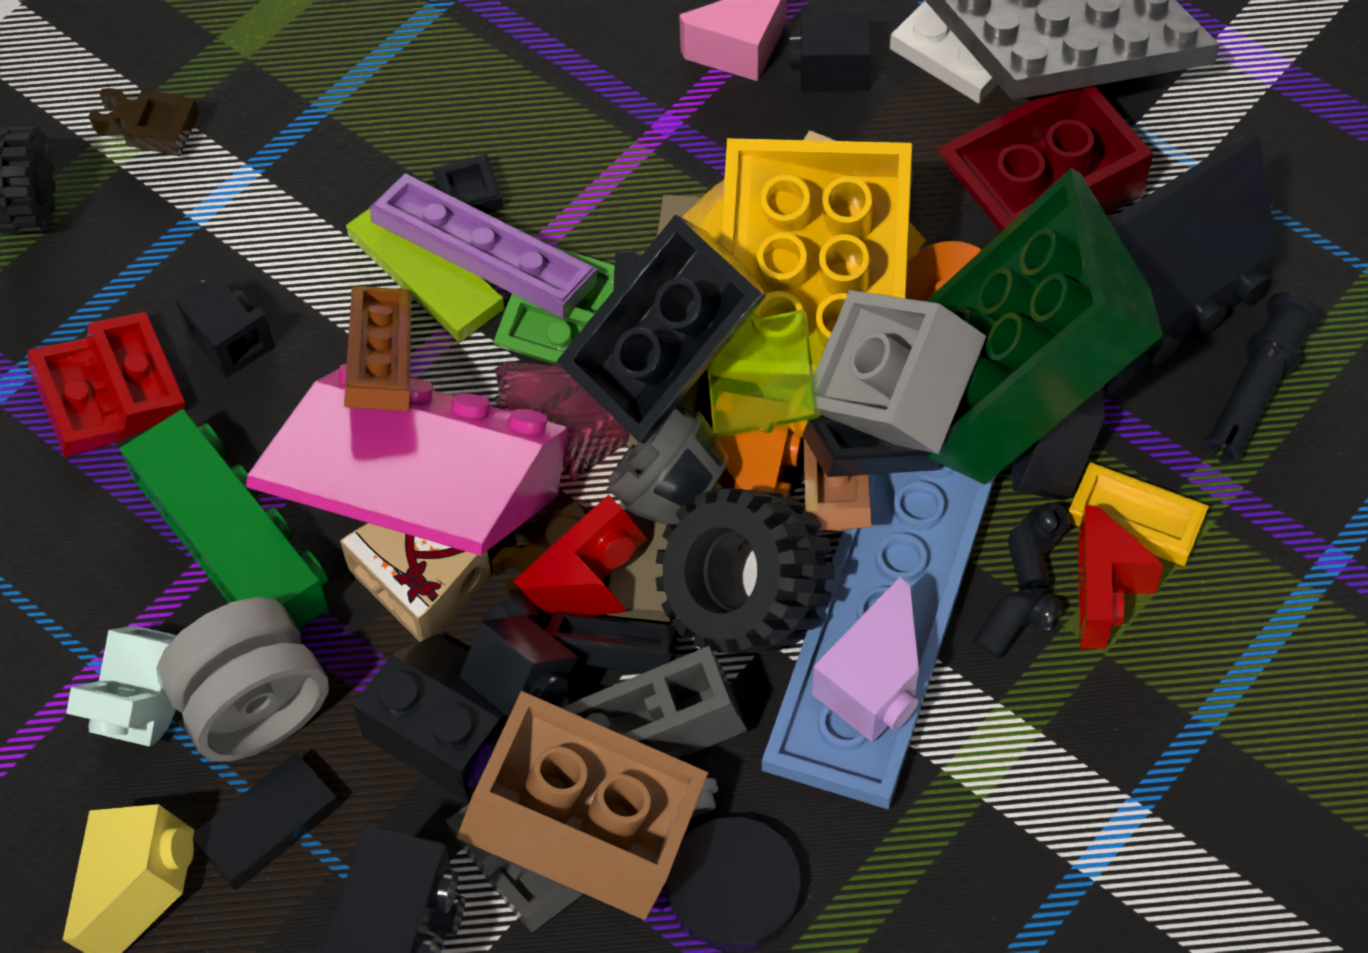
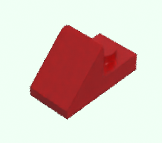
(1108, 567)
(573, 568)

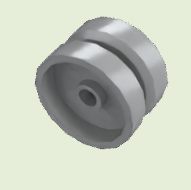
(242, 679)

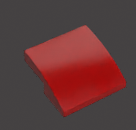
(105, 384)

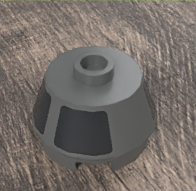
(670, 468)

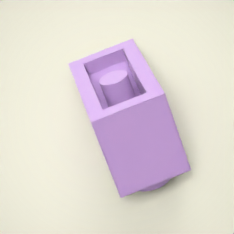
(873, 667)

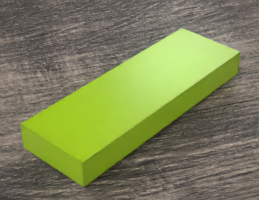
(446, 291)

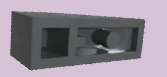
(669, 707)

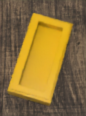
(1153, 516)

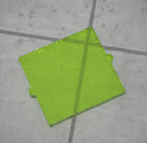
(763, 376)

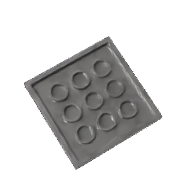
(1075, 43)

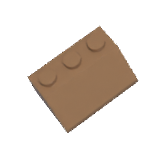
(582, 805)

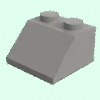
(896, 369)

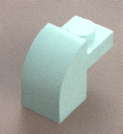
(127, 697)

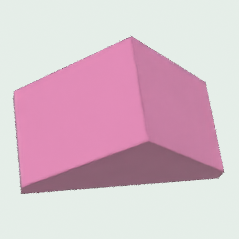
(733, 35)

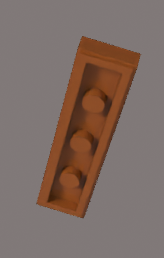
(379, 349)

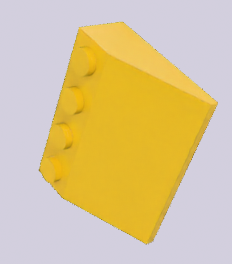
(818, 223)

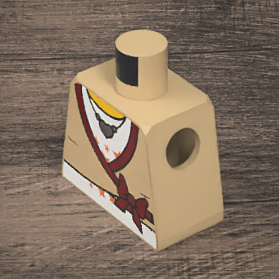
(415, 577)

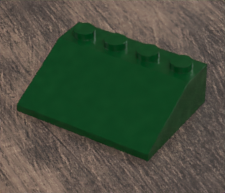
(1058, 324)

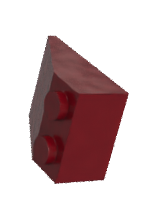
(1033, 146)

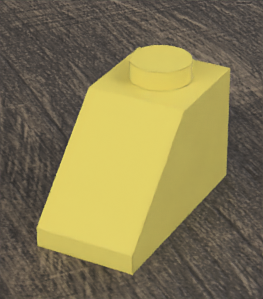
(126, 875)

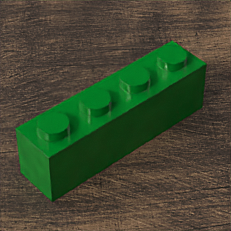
(219, 519)

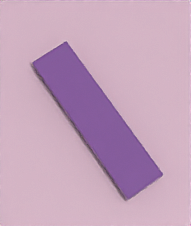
(484, 245)

